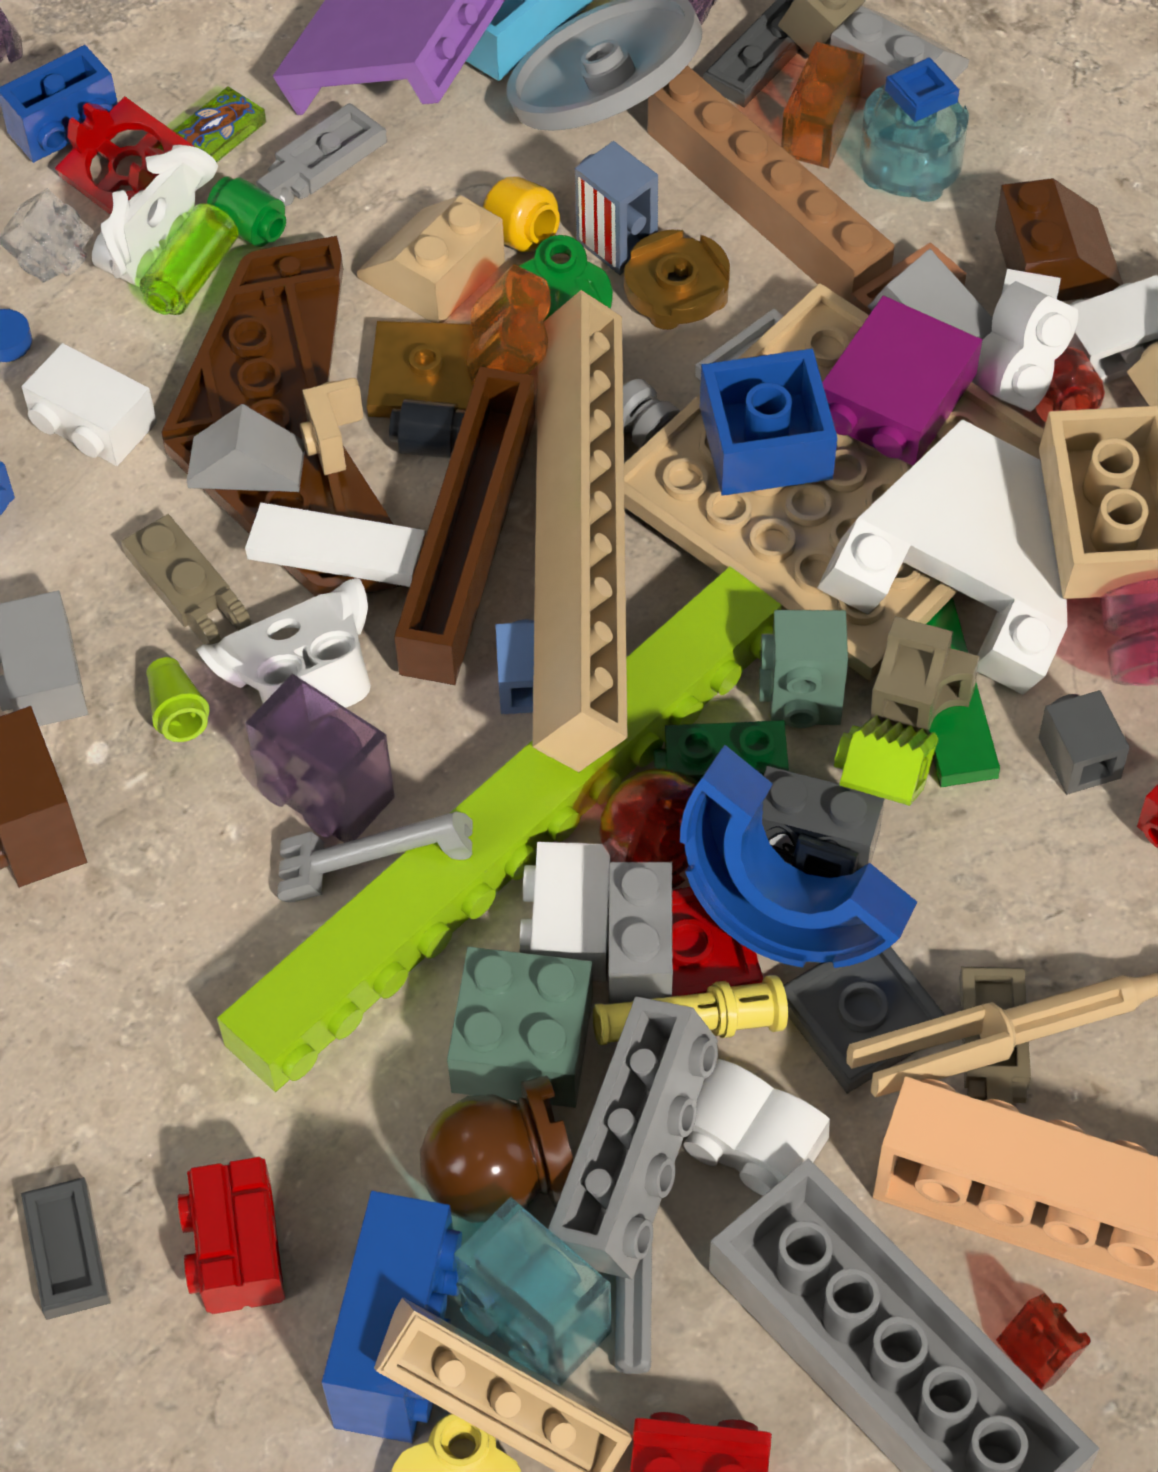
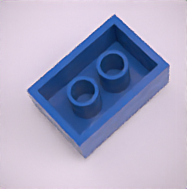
(400, 1253)

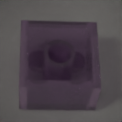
(320, 760)

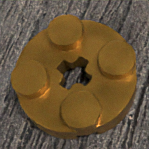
(683, 301)

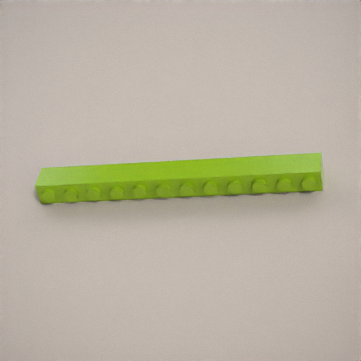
(531, 799)

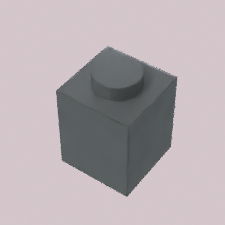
(1083, 741)

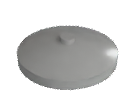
(603, 62)

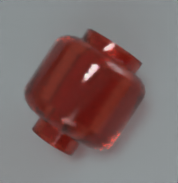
(1073, 385)

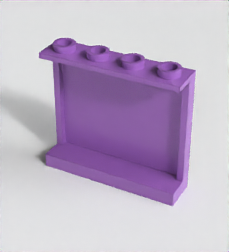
(384, 42)

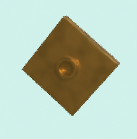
(419, 364)

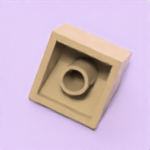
(438, 258)

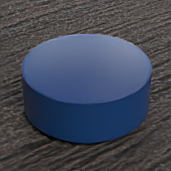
(14, 335)

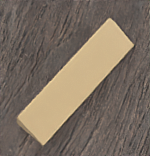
(498, 1394)

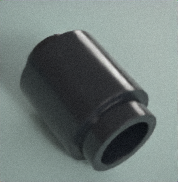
(426, 427)

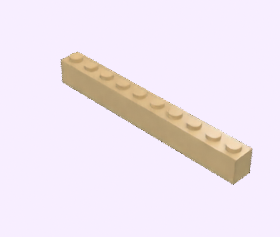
(580, 538)

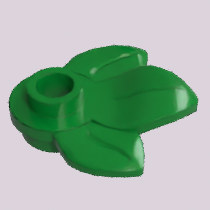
(571, 277)

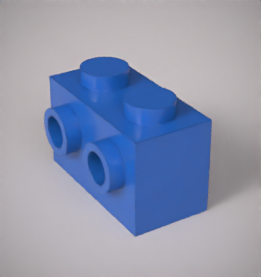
(45, 100)

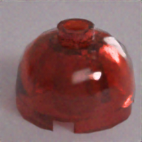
(646, 819)

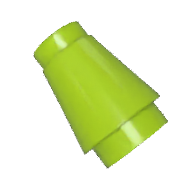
(175, 702)

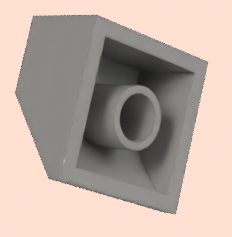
(891, 47)

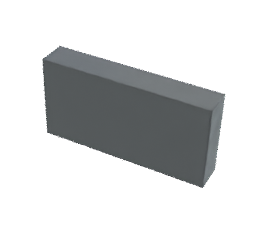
(65, 1248)

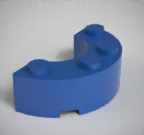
(769, 901)

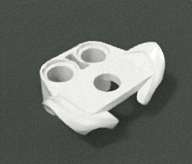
(147, 222)
(320, 653)

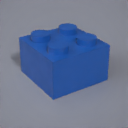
(767, 422)

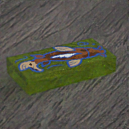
(222, 123)

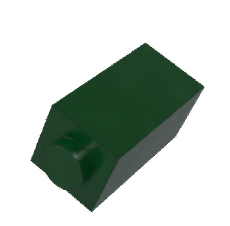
(695, 746)

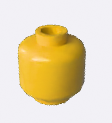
(527, 212)

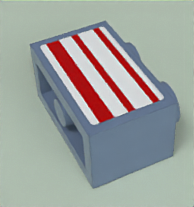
(614, 204)

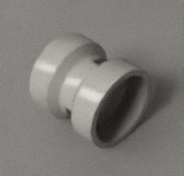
(644, 412)

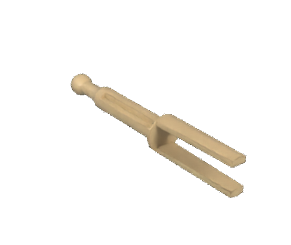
(997, 1030)

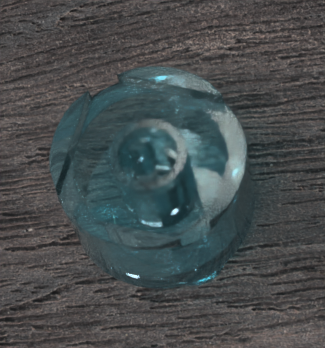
(911, 156)

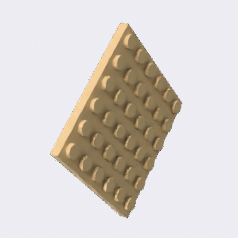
(790, 532)

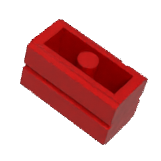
(233, 1236)

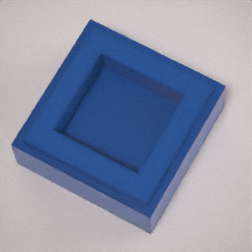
(922, 89)

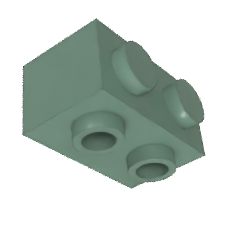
(805, 667)

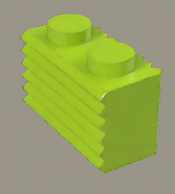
(886, 760)

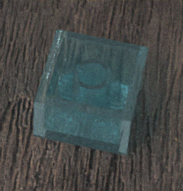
(532, 1293)

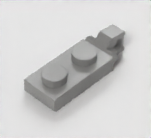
(322, 154)

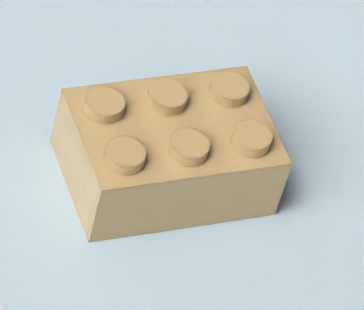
(1102, 496)

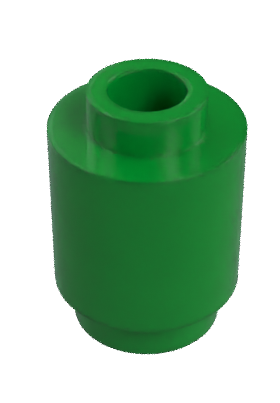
(255, 212)

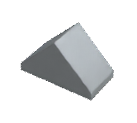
(246, 454)

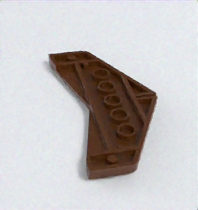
(261, 352)

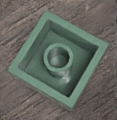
(520, 1022)

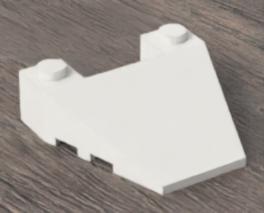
(979, 524)

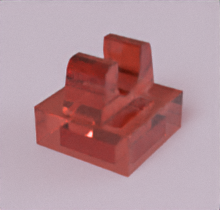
(1042, 1341)

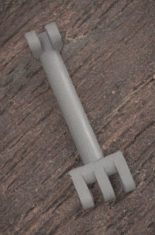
(308, 859)

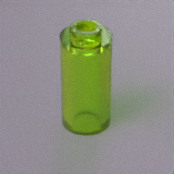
(188, 260)

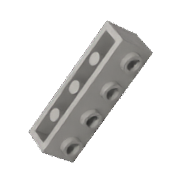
(635, 1136)

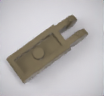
(183, 578)

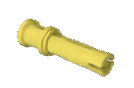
(721, 1008)

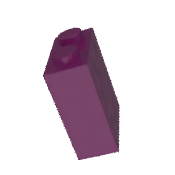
(900, 379)

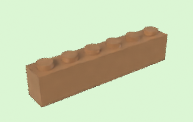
(767, 185)

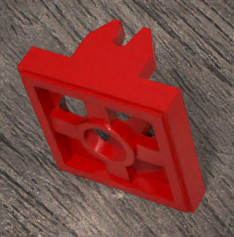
(95, 137)

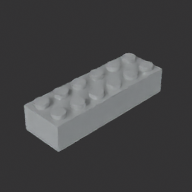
(887, 1338)

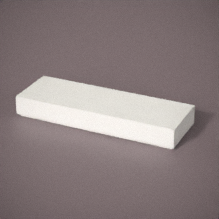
(335, 544)

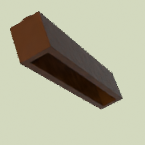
(465, 527)

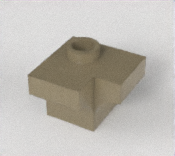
(921, 675)

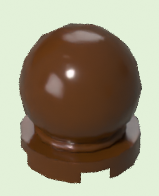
(496, 1150)

